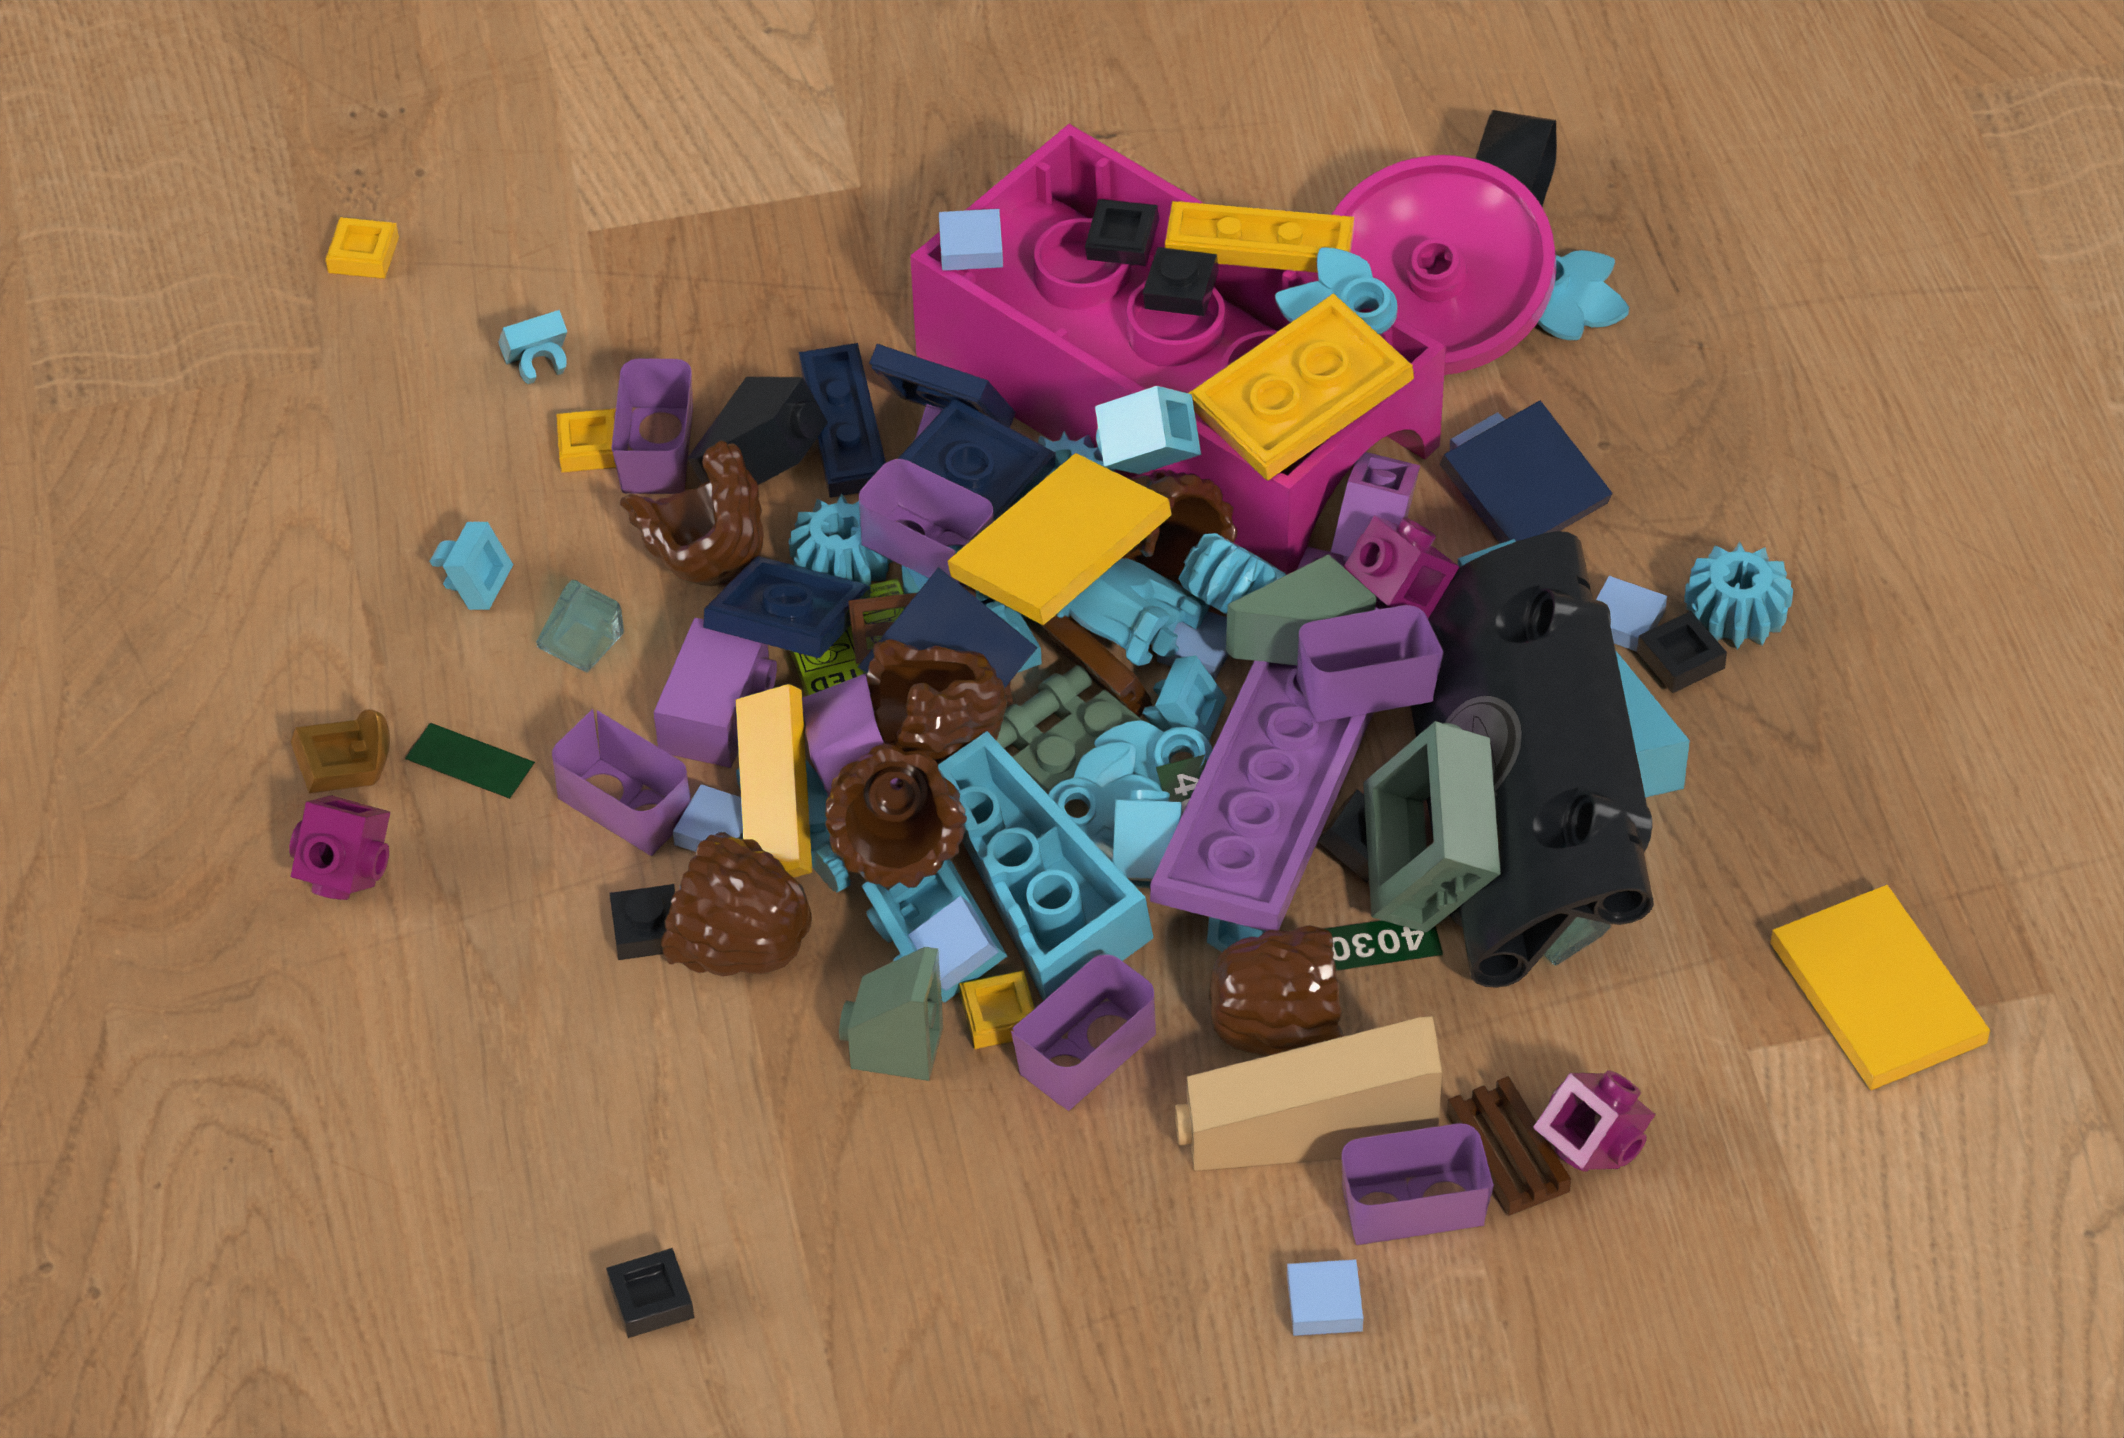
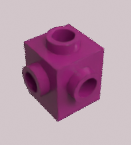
(1401, 565)
(339, 846)
(1595, 1121)

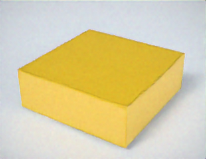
(362, 248)
(586, 440)
(995, 1007)

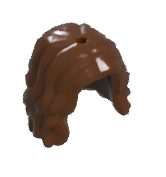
(1195, 510)
(706, 530)
(934, 697)
(894, 829)
(735, 911)
(1276, 991)

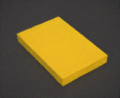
(1301, 386)
(1059, 538)
(1879, 987)

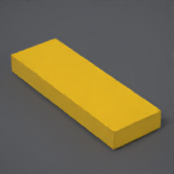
(1257, 235)
(775, 775)

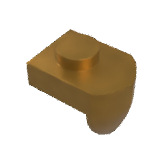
(342, 752)

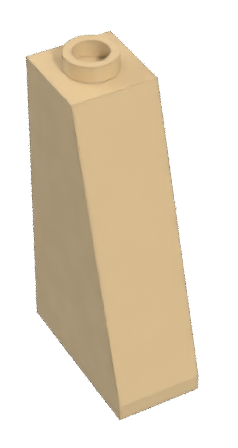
(1313, 1098)

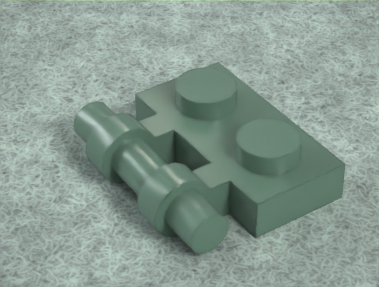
(1055, 754)

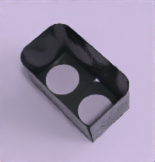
(1522, 147)

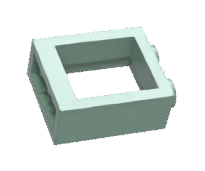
(1419, 883)

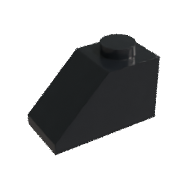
(770, 423)

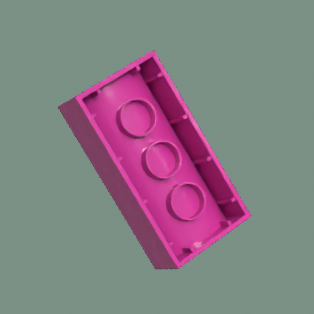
(1076, 334)

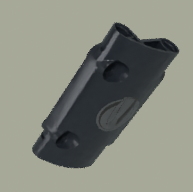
(1542, 679)

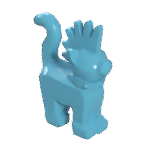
(1136, 610)

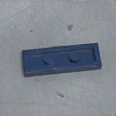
(851, 440)

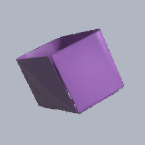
(655, 388)
(918, 495)
(1367, 662)
(840, 727)
(634, 764)
(1040, 1032)
(1430, 1157)

